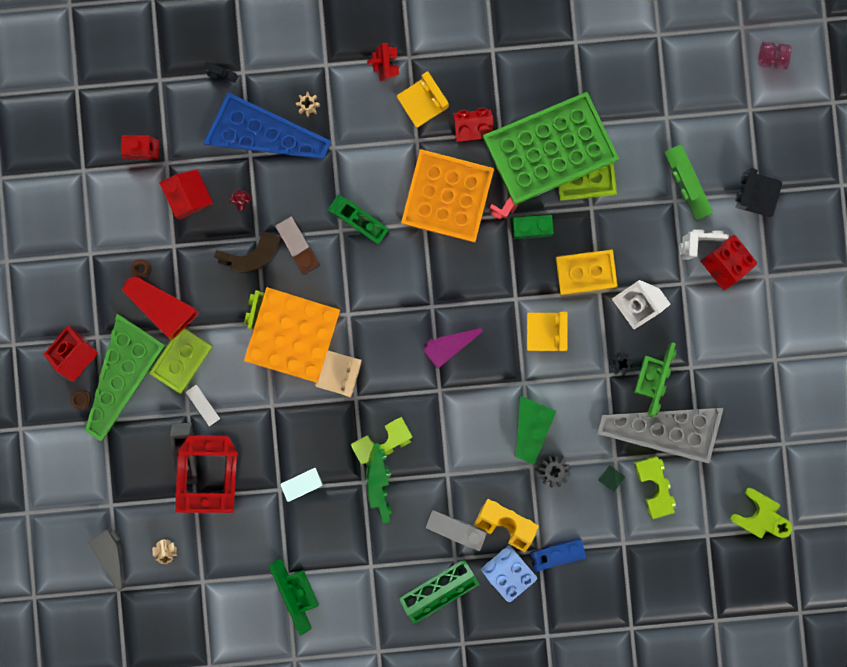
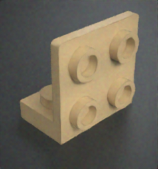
(339, 373)

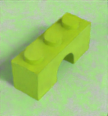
(397, 435)
(661, 502)

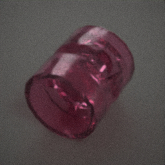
(768, 53)

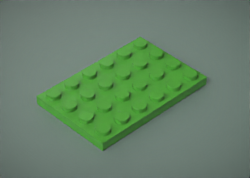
(550, 148)

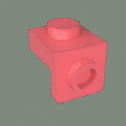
(508, 207)

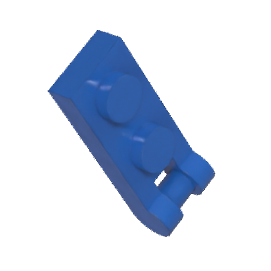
(558, 554)

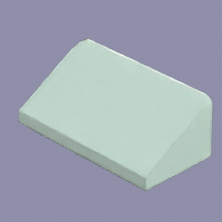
(301, 484)

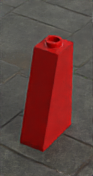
(161, 308)

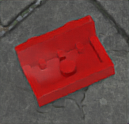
(473, 124)

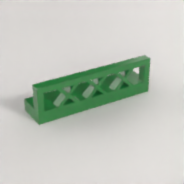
(439, 598)

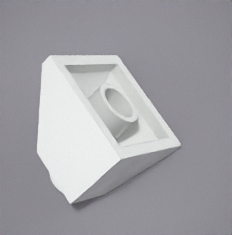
(640, 303)

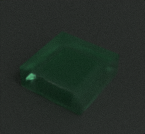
(611, 478)

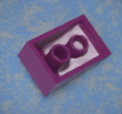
(445, 347)

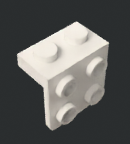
(689, 244)

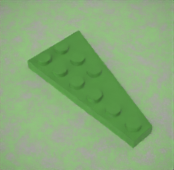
(123, 370)

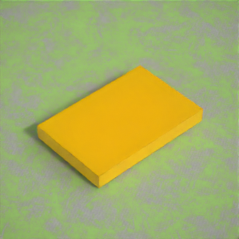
(586, 272)

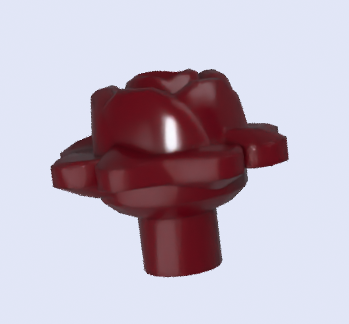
(240, 198)

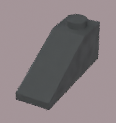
(178, 436)
(109, 553)

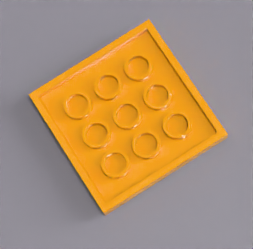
(447, 196)
(291, 335)

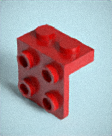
(729, 262)

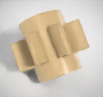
(303, 100)
(164, 551)

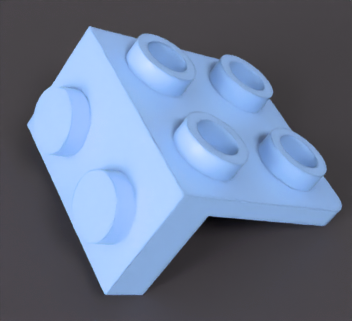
(509, 573)

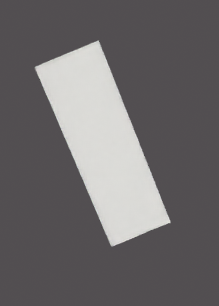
(202, 405)

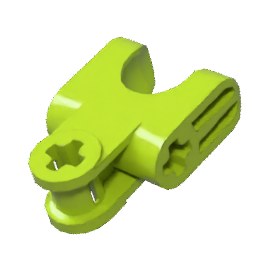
(764, 517)

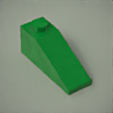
(358, 219)

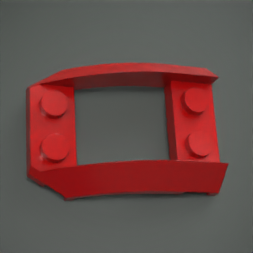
(206, 501)

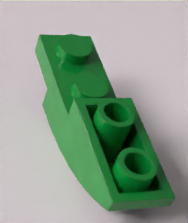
(376, 480)

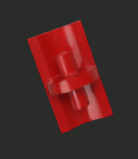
(381, 63)

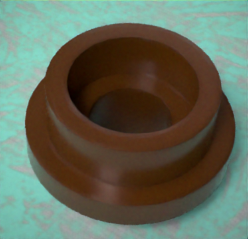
(134, 268)

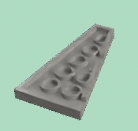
(675, 432)

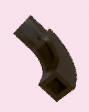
(256, 260)

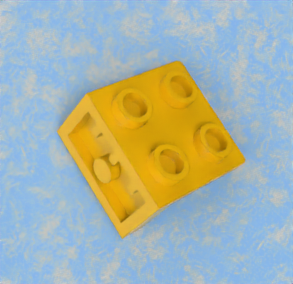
(423, 100)
(547, 331)

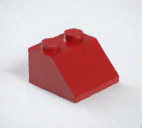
(186, 193)
(70, 354)

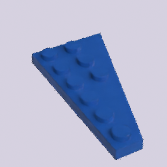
(256, 129)

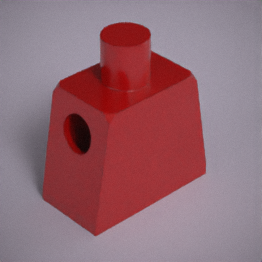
(139, 147)

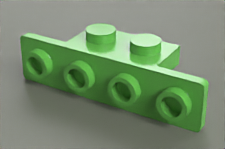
(689, 184)
(652, 378)

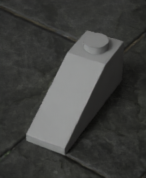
(456, 530)

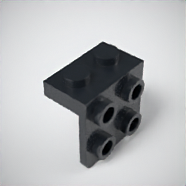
(758, 193)

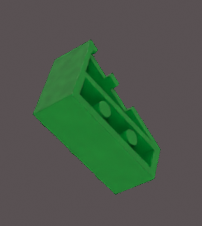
(532, 429)

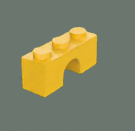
(521, 530)

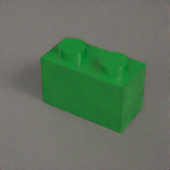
(532, 226)

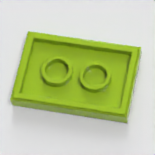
(594, 184)
(180, 360)

